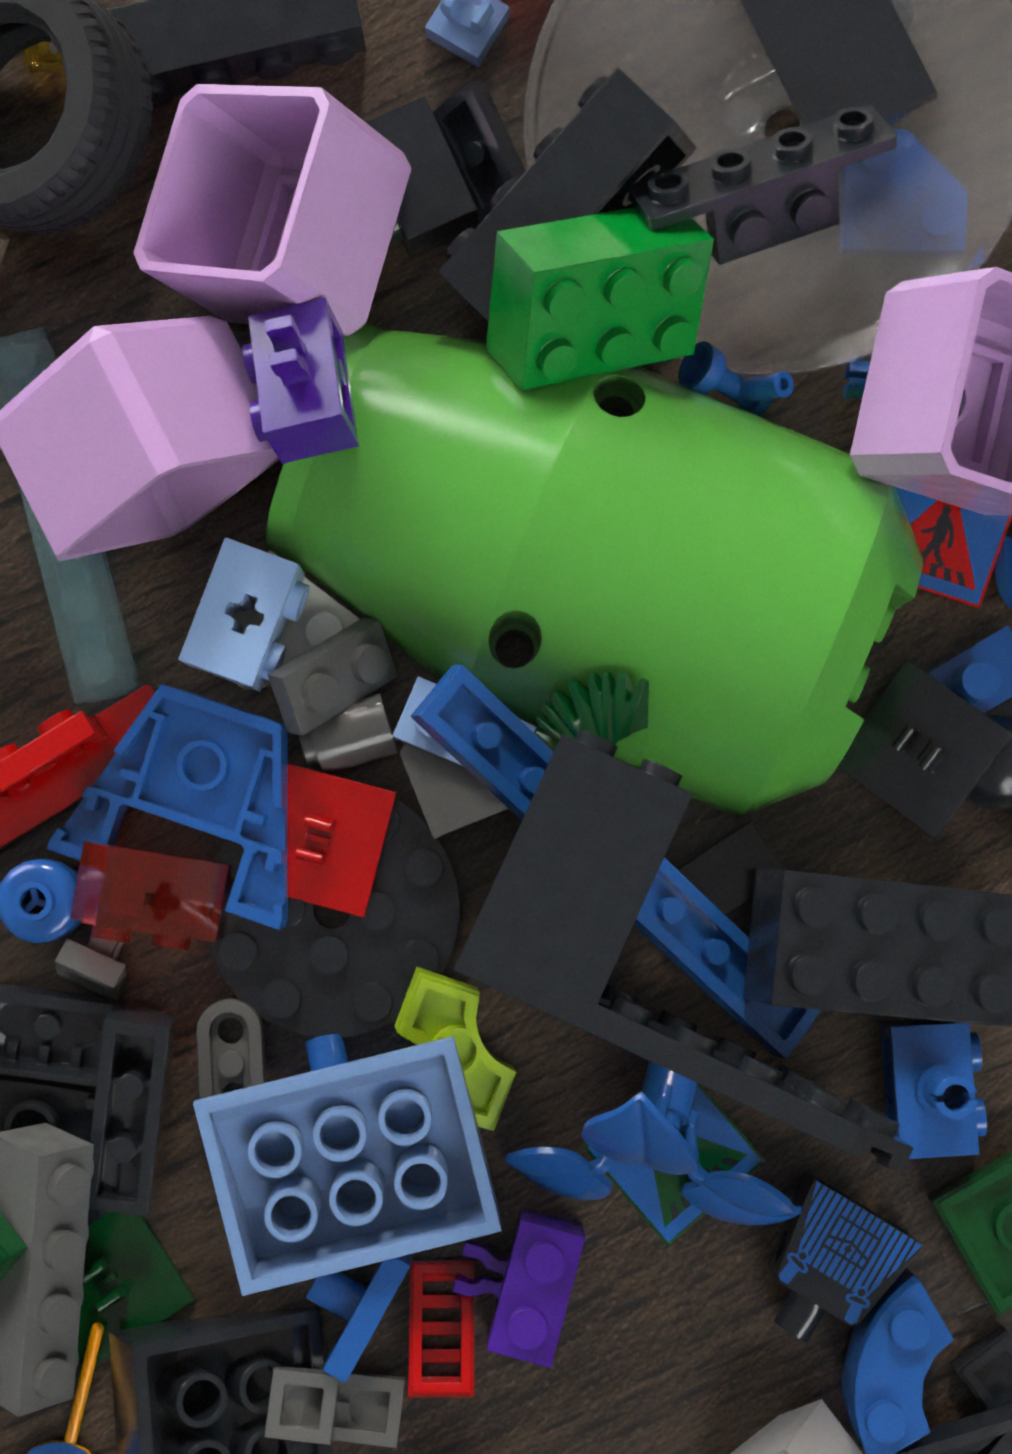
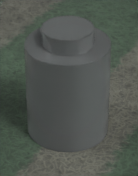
(351, 737)

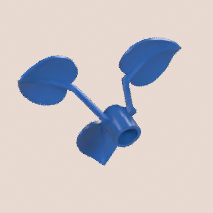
(649, 1135)

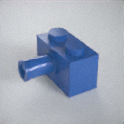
(932, 1086)

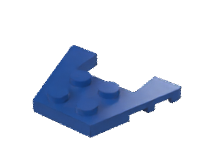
(206, 771)

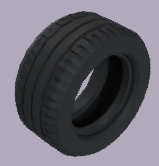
(102, 121)

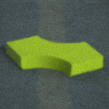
(446, 1008)

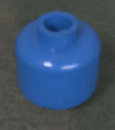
(22, 895)

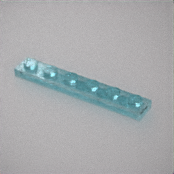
(76, 588)

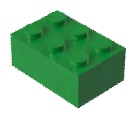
(595, 296)

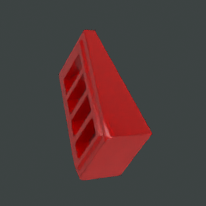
(440, 1386)

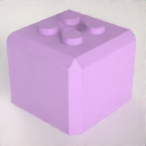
(272, 203)
(942, 391)
(134, 434)

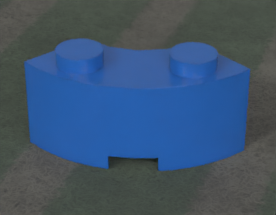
(888, 1367)

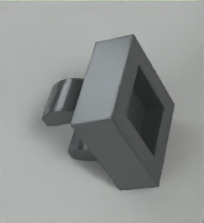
(93, 967)

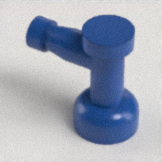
(711, 374)

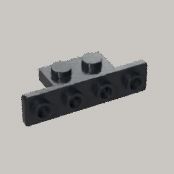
(766, 188)

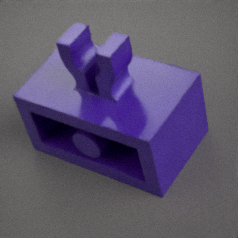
(300, 381)
(532, 1285)

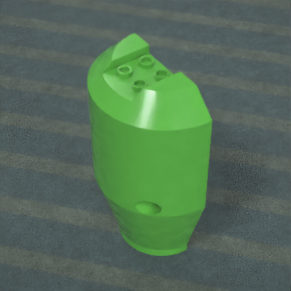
(643, 545)

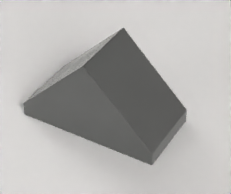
(447, 792)

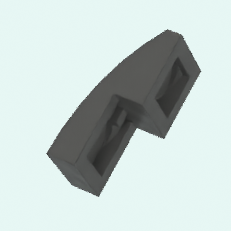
(321, 1408)

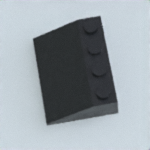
(209, 1381)

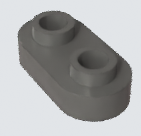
(228, 1061)

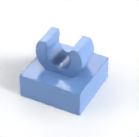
(467, 27)

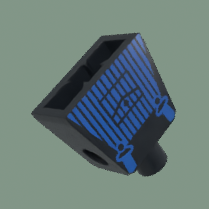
(835, 1258)

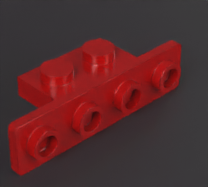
(60, 763)

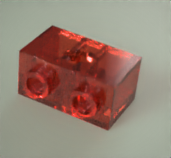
(114, 886)

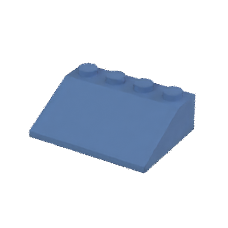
(348, 1165)

